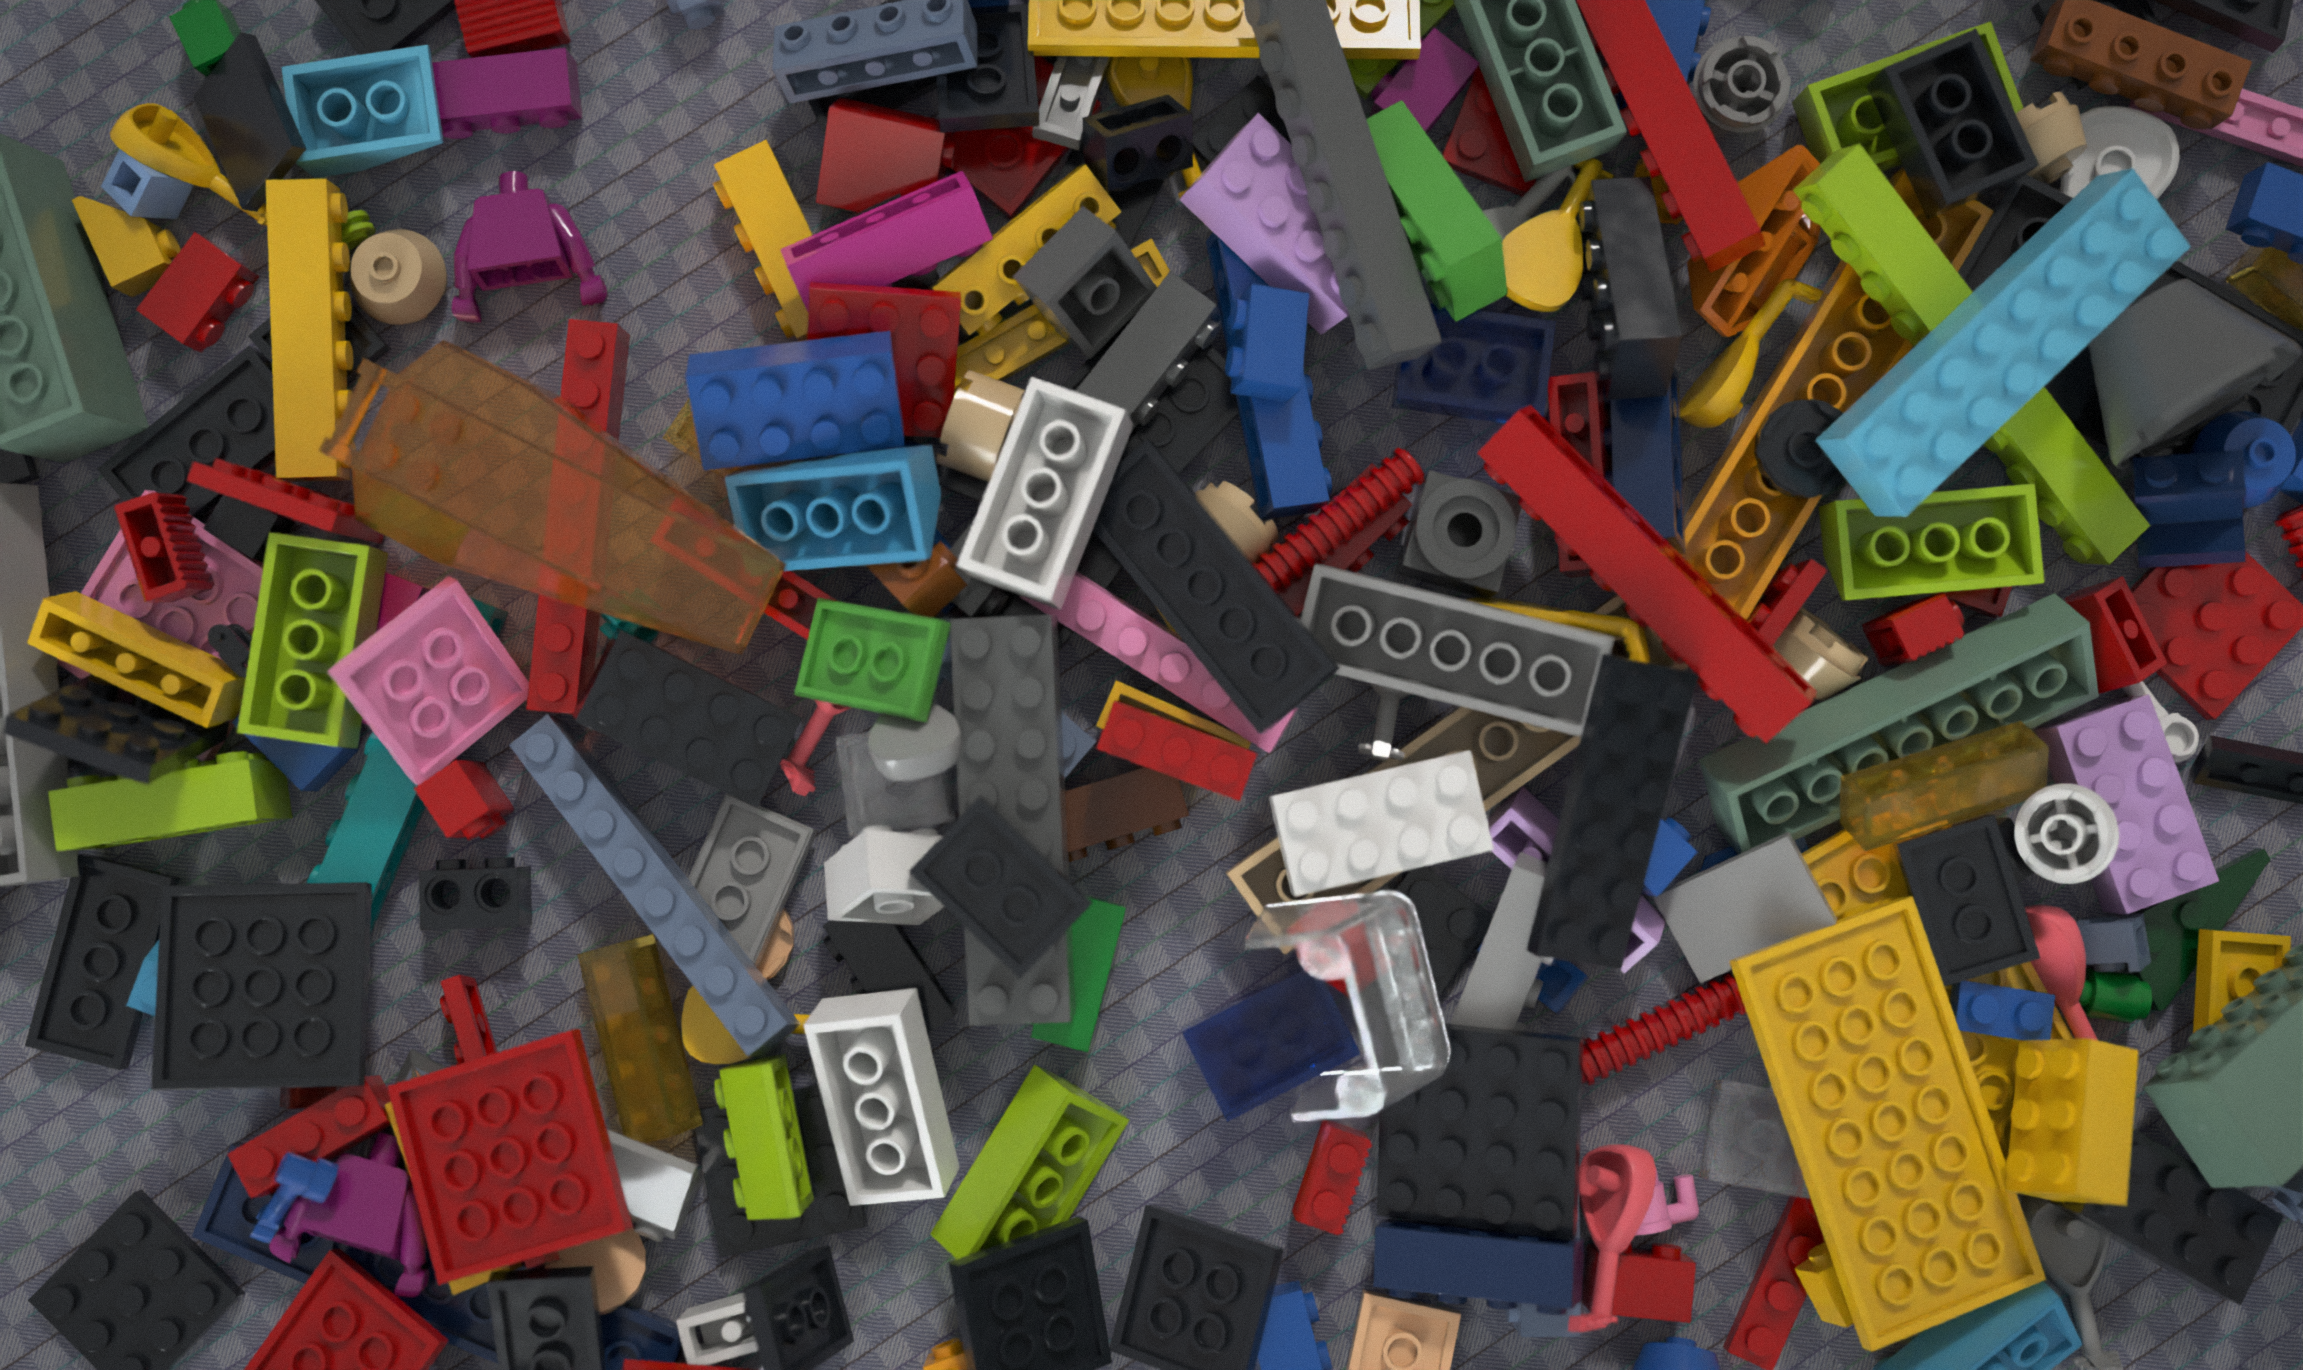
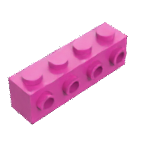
(893, 239)

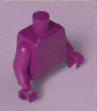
(519, 242)
(366, 1209)

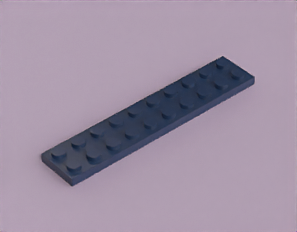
(459, 1317)

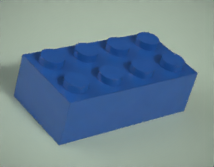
(795, 400)

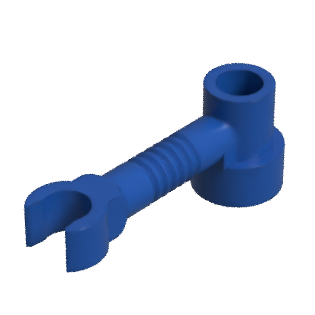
(297, 1177)

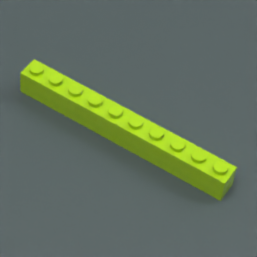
(1919, 290)

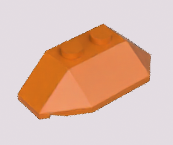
(1738, 290)

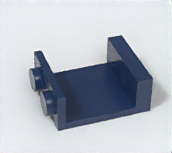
(2191, 508)

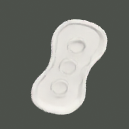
(2124, 140)

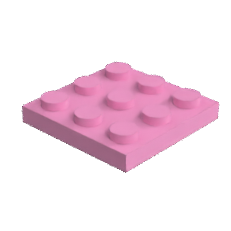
(432, 681)

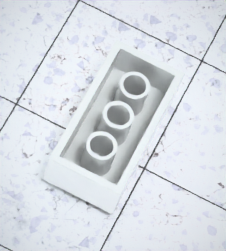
(1045, 493)
(1381, 823)
(882, 1097)

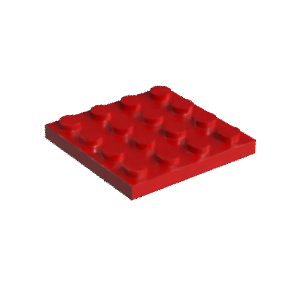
(509, 1156)

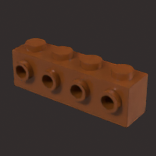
(2141, 62)
(922, 584)

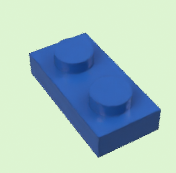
(2002, 1011)

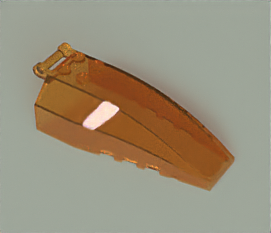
(544, 500)

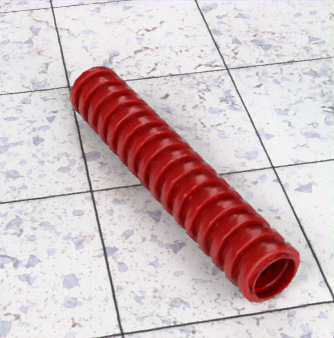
(1341, 519)
(1661, 1028)

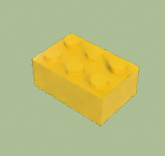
(2072, 1121)

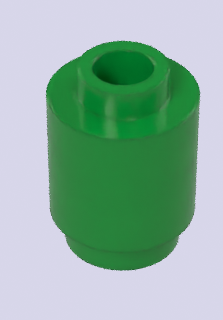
(2115, 996)

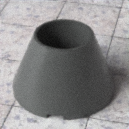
(2178, 366)

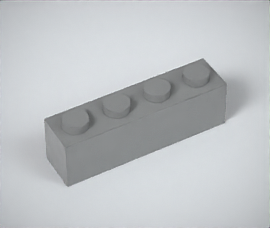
(1504, 970)

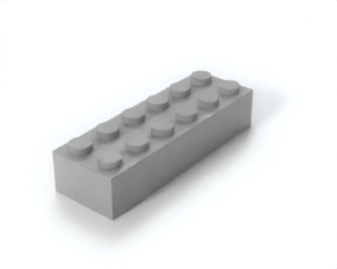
(1455, 649)

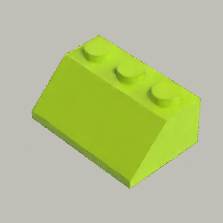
(764, 1138)

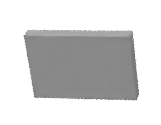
(750, 870)
(1744, 906)

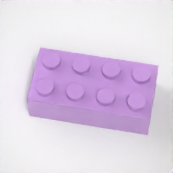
(1262, 213)
(2128, 763)

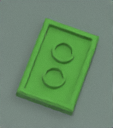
(872, 659)

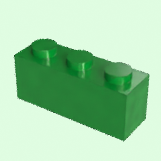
(1093, 949)

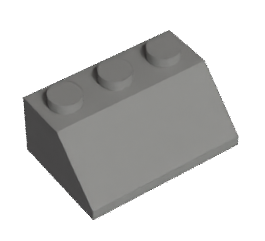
(655, 1187)

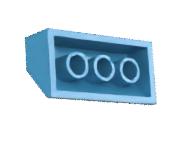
(840, 507)
(2008, 1334)

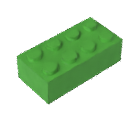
(1441, 220)

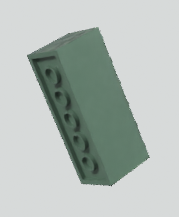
(60, 348)
(2240, 1085)

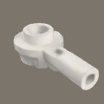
(2179, 731)

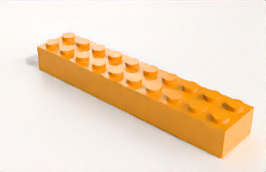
(1842, 349)

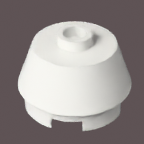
(2066, 833)

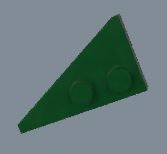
(2175, 924)

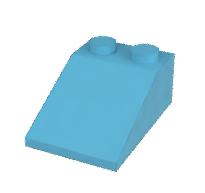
(363, 109)

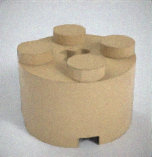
(979, 425)

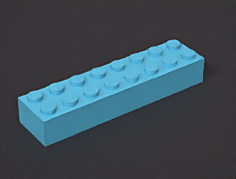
(2003, 343)

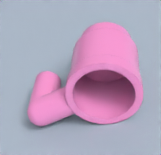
(1662, 1216)

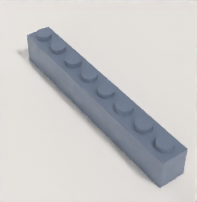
(655, 886)

